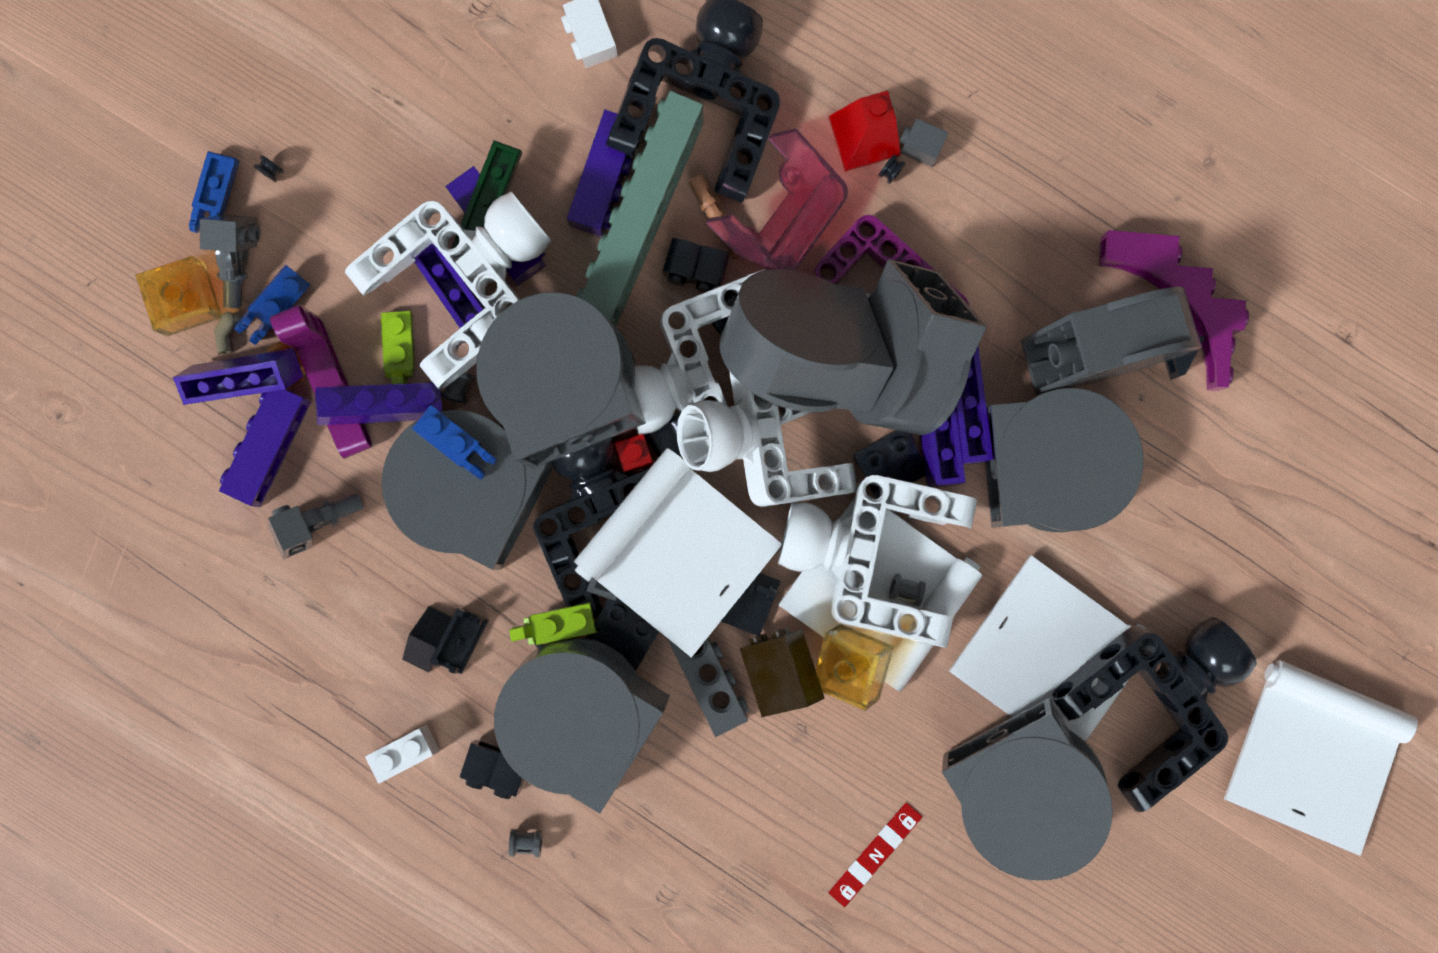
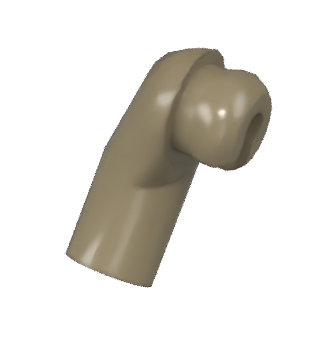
(223, 329)

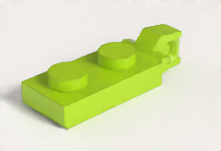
(398, 345)
(556, 625)

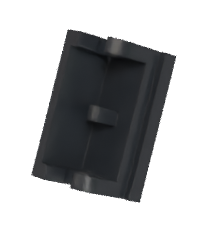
(459, 640)

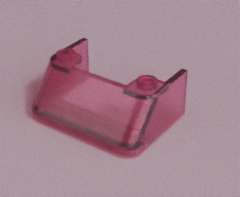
(801, 218)

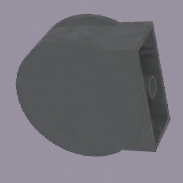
(1111, 340)
(805, 343)
(930, 345)
(557, 377)
(1061, 461)
(451, 507)
(576, 719)
(1032, 795)

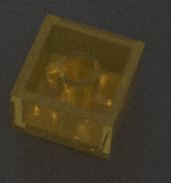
(178, 296)
(853, 666)

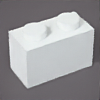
(590, 30)
(402, 754)

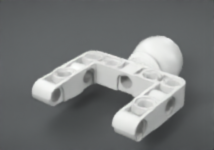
(479, 259)
(682, 378)
(716, 435)
(848, 547)

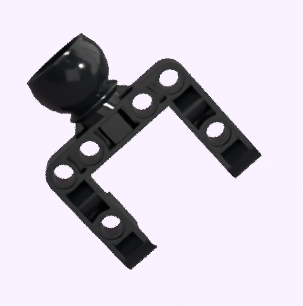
(725, 36)
(599, 493)
(1211, 659)

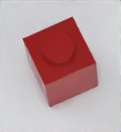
(634, 454)

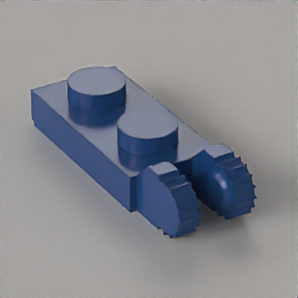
(213, 187)
(275, 298)
(451, 440)

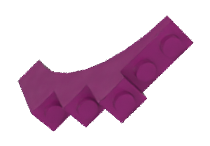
(1156, 260)

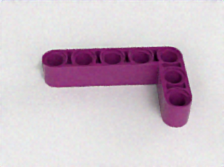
(871, 246)
(309, 337)

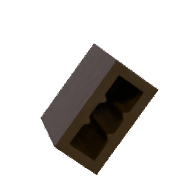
(781, 672)

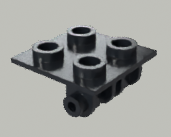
(891, 457)
(754, 605)
(624, 631)

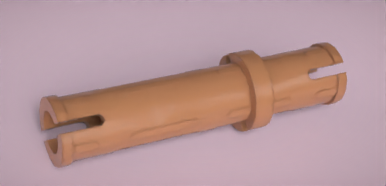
(709, 202)

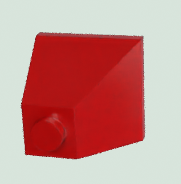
(866, 131)

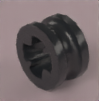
(268, 168)
(891, 169)

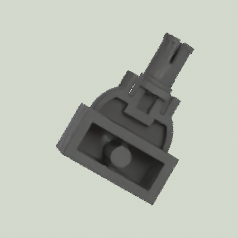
(230, 239)
(293, 529)

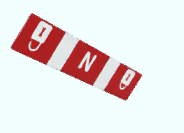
(875, 854)

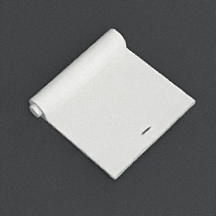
(901, 552)
(677, 553)
(1041, 644)
(1319, 754)

